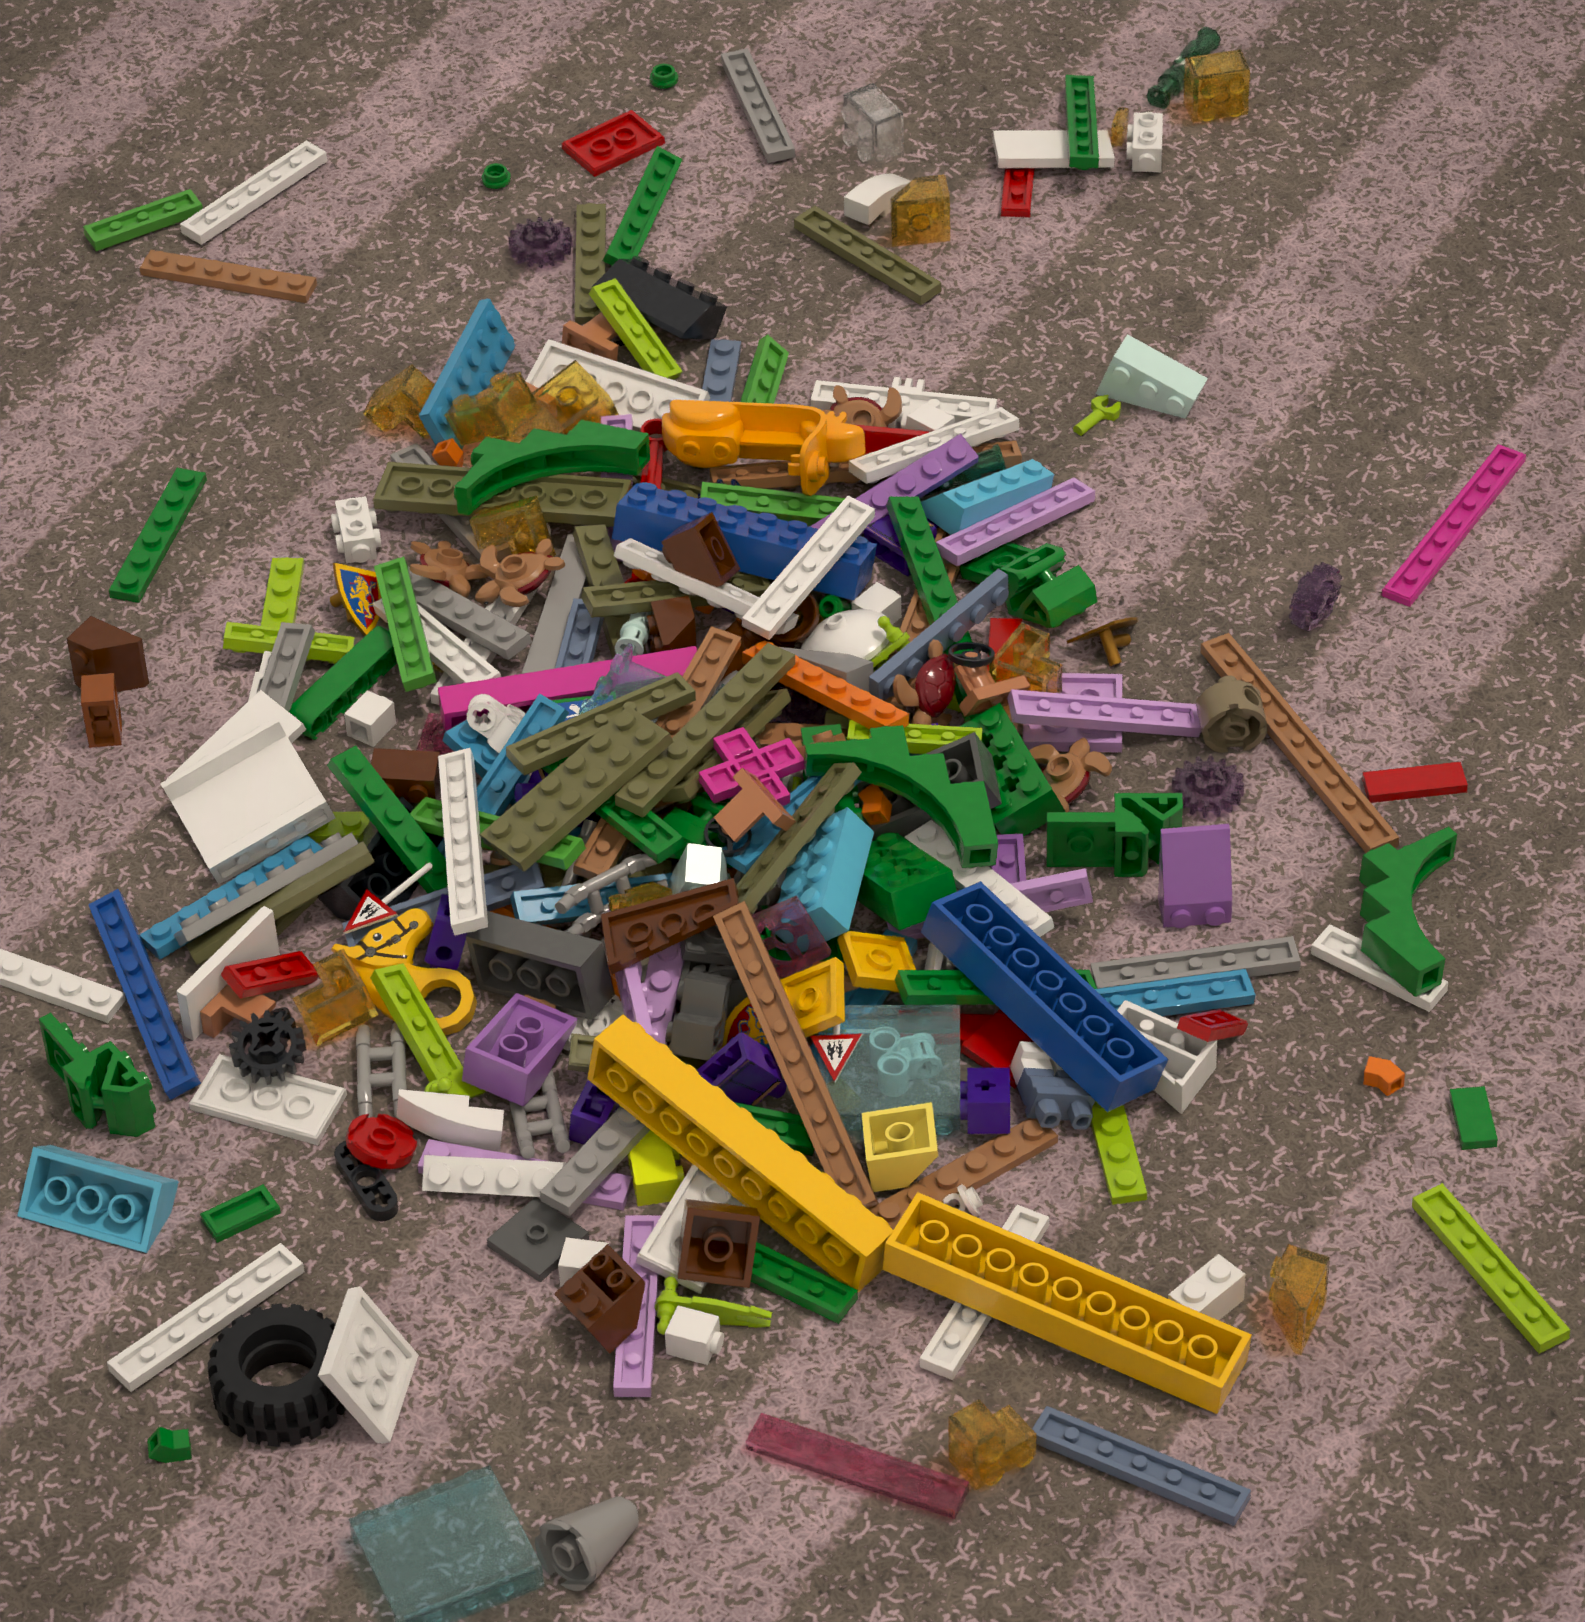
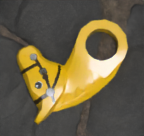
(394, 945)

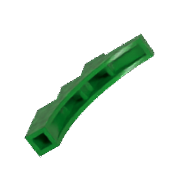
(545, 453)
(924, 780)
(1392, 931)

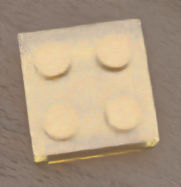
(1216, 86)

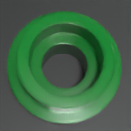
(663, 76)
(496, 176)

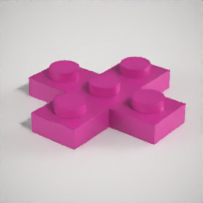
(767, 763)

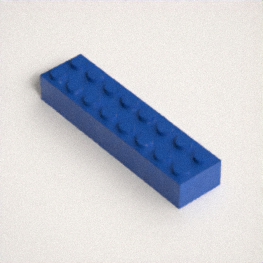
(757, 541)
(1044, 996)

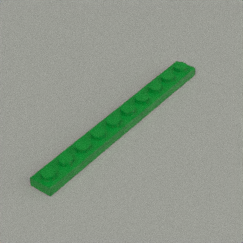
(925, 567)

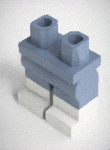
(1049, 1090)

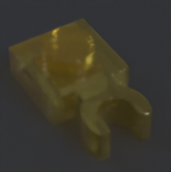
(638, 895)

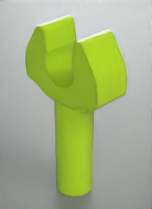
(1099, 413)

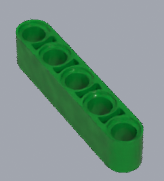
(345, 682)

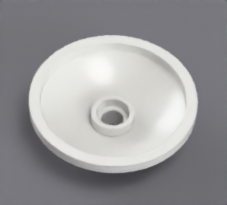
(849, 633)

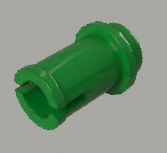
(831, 605)

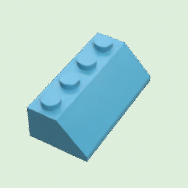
(987, 496)
(96, 1197)

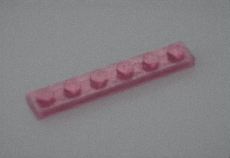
(857, 1465)

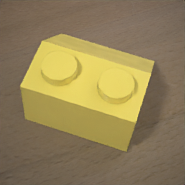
(899, 1144)

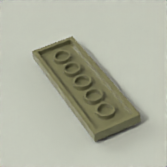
(576, 788)

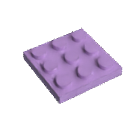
(1063, 737)

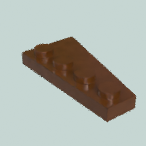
(655, 925)

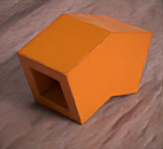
(448, 453)
(876, 806)
(1383, 1075)

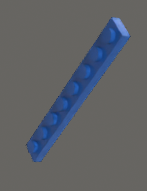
(144, 994)

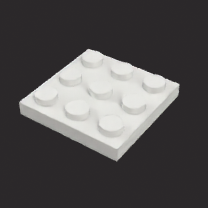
(368, 1365)

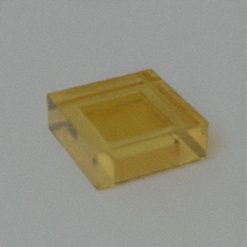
(1119, 126)

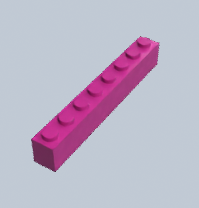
(553, 683)

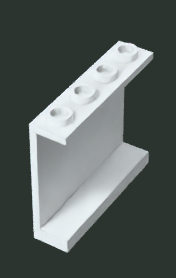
(247, 800)

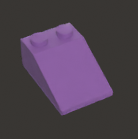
(1195, 876)
(517, 1049)

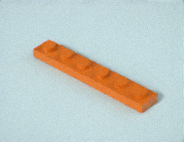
(836, 693)

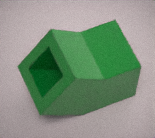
(169, 1445)

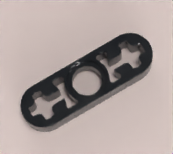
(367, 1194)

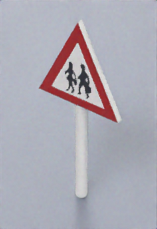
(373, 910)
(835, 1049)

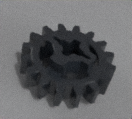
(267, 1049)

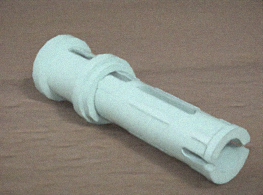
(634, 633)

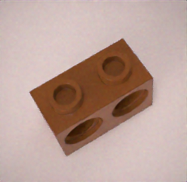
(101, 710)

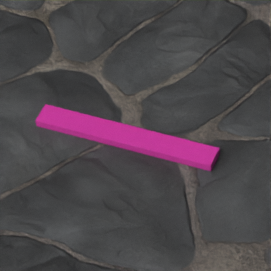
(1453, 525)

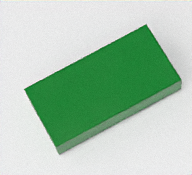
(1473, 1118)
(240, 1213)

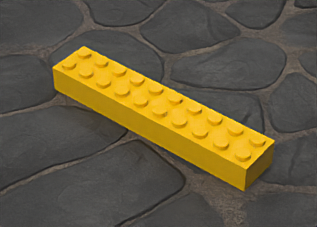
(739, 1153)
(1067, 1302)

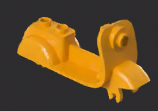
(721, 432)

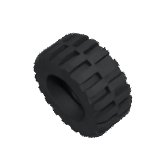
(278, 1411)

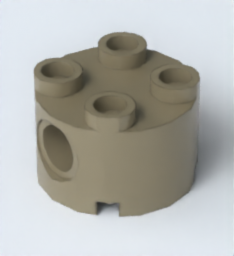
(1231, 715)

